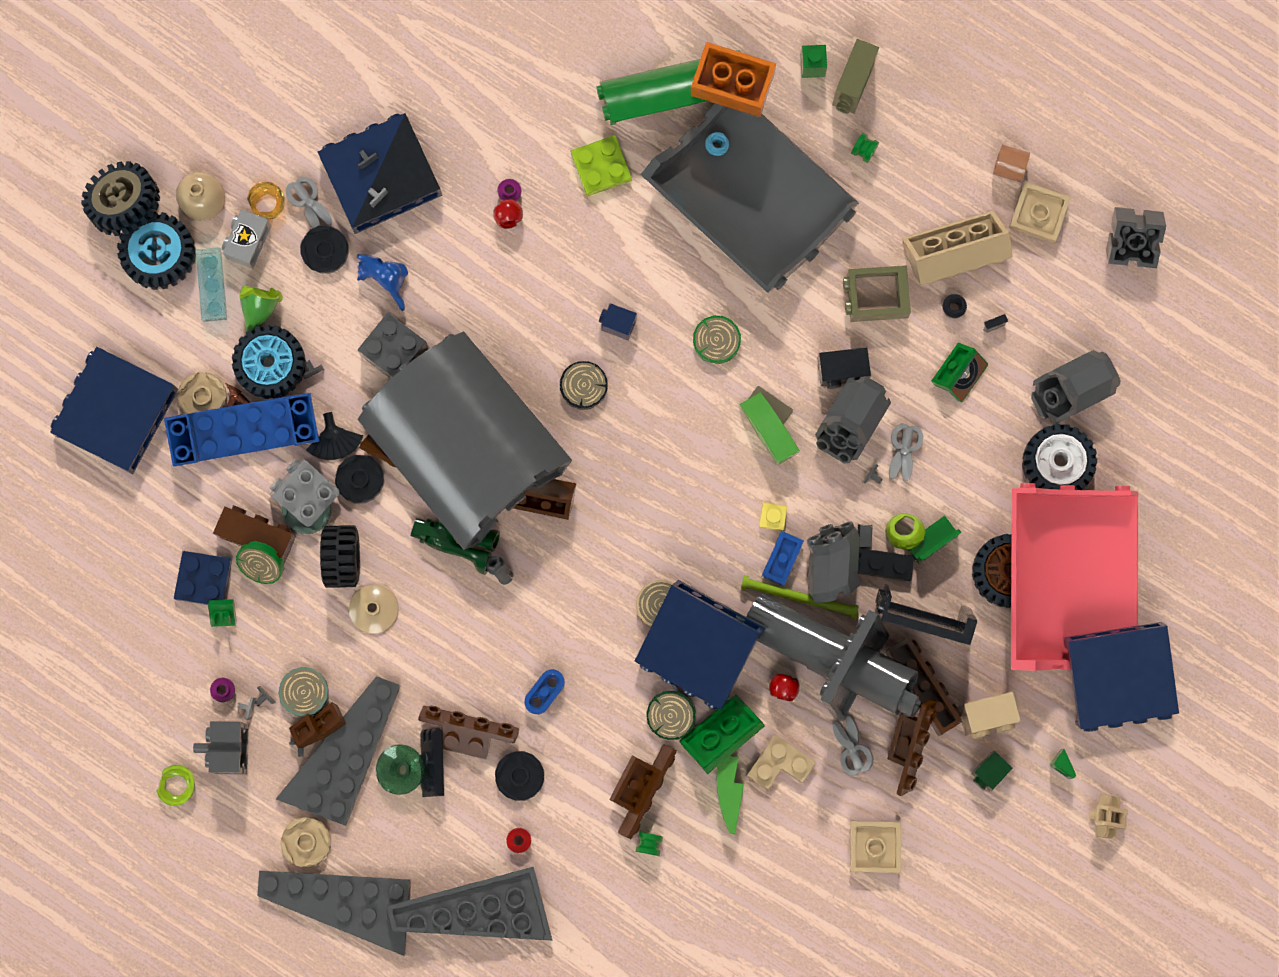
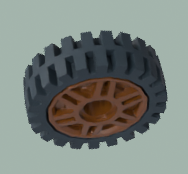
(989, 570)

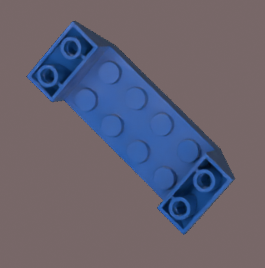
(241, 429)

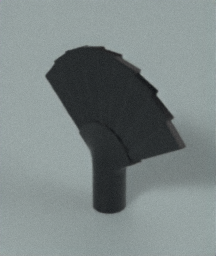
(334, 441)

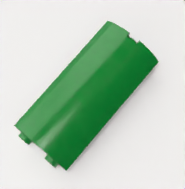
(648, 92)

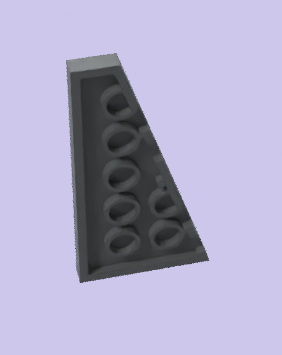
(337, 768)
(341, 901)

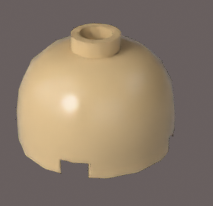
(200, 196)

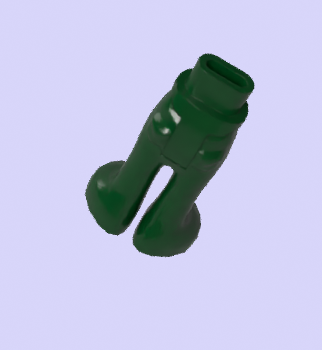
(439, 538)

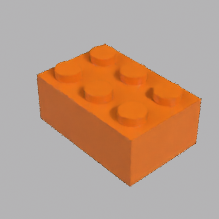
(733, 79)

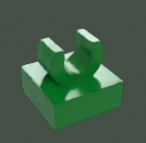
(222, 613)

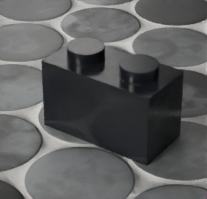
(838, 366)

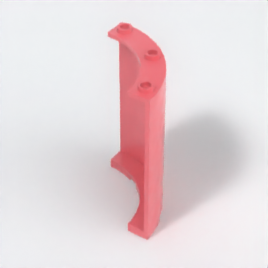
(1070, 569)

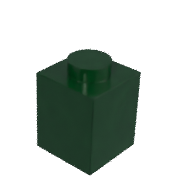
(991, 771)

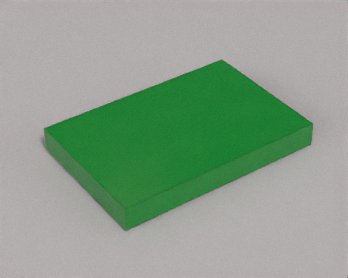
(721, 734)

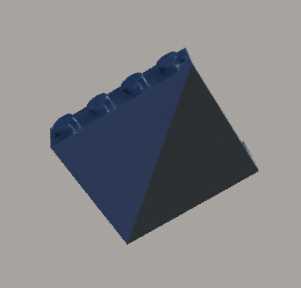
(399, 169)

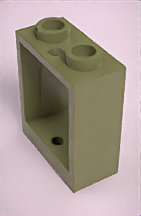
(855, 76)
(902, 290)

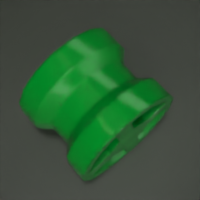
(865, 147)
(649, 844)

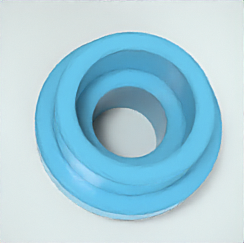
(721, 139)

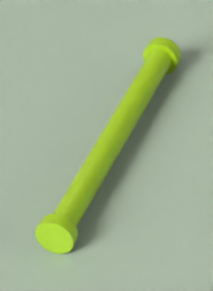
(798, 597)

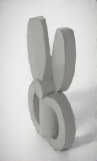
(312, 207)
(903, 456)
(850, 741)

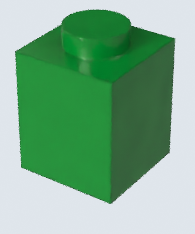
(813, 61)

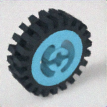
(174, 258)

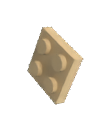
(1039, 212)
(875, 847)

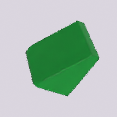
(1063, 765)

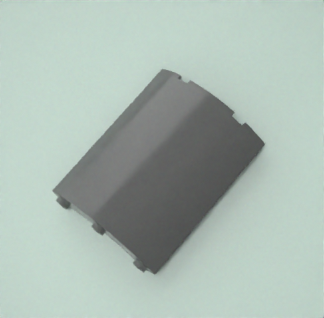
(756, 201)
(462, 437)

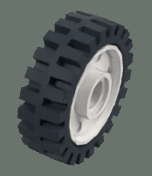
(1063, 442)

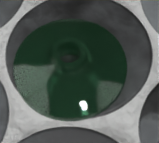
(388, 769)

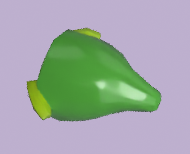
(258, 305)

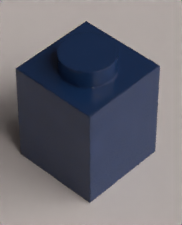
(618, 321)

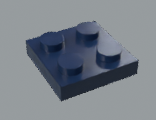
(202, 578)

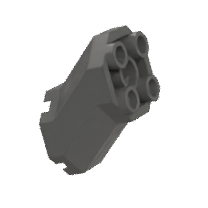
(1075, 386)
(852, 419)
(833, 562)

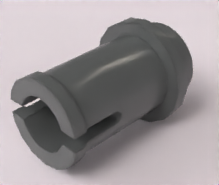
(497, 567)

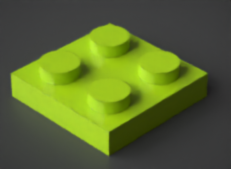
(601, 165)

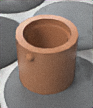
(1011, 163)

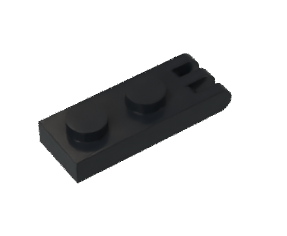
(885, 564)
(432, 755)

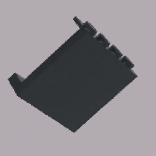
(956, 630)

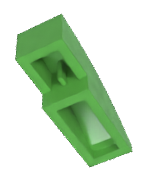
(769, 428)
(729, 792)

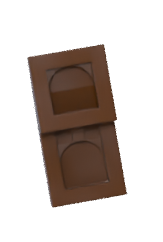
(314, 728)

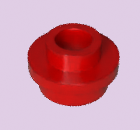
(518, 832)

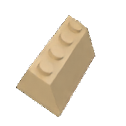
(958, 247)

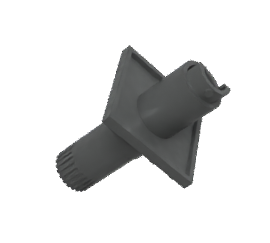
(848, 662)

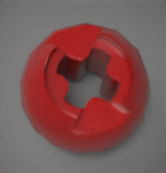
(508, 213)
(784, 687)

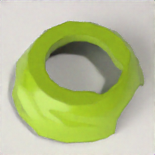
(907, 541)
(165, 795)

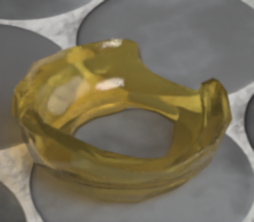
(265, 188)

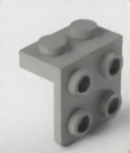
(304, 491)

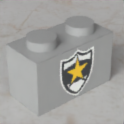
(246, 238)

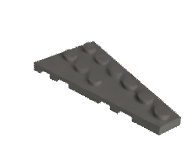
(487, 908)

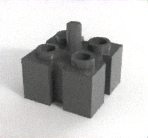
(1136, 237)
(227, 748)

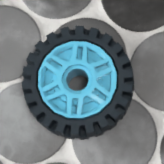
(272, 380)

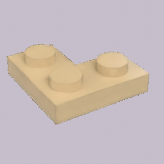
(780, 756)

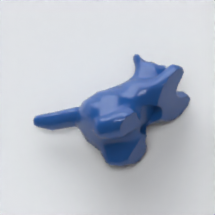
(388, 275)

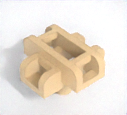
(1105, 816)

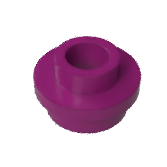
(515, 195)
(230, 690)

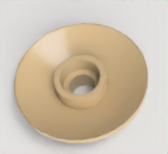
(379, 620)

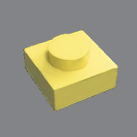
(773, 517)

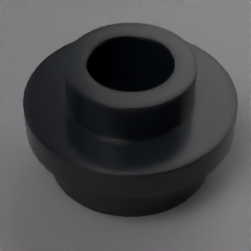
(957, 299)

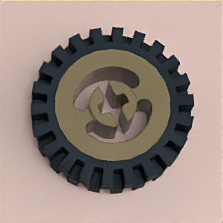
(127, 208)

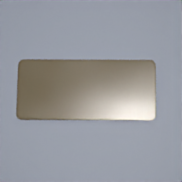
(780, 408)

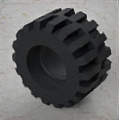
(340, 556)

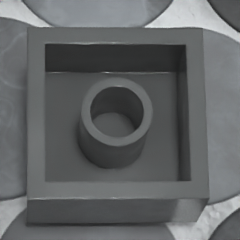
(391, 346)

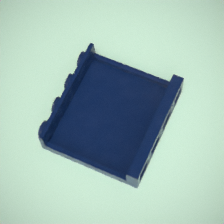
(113, 409)
(698, 644)
(1122, 676)

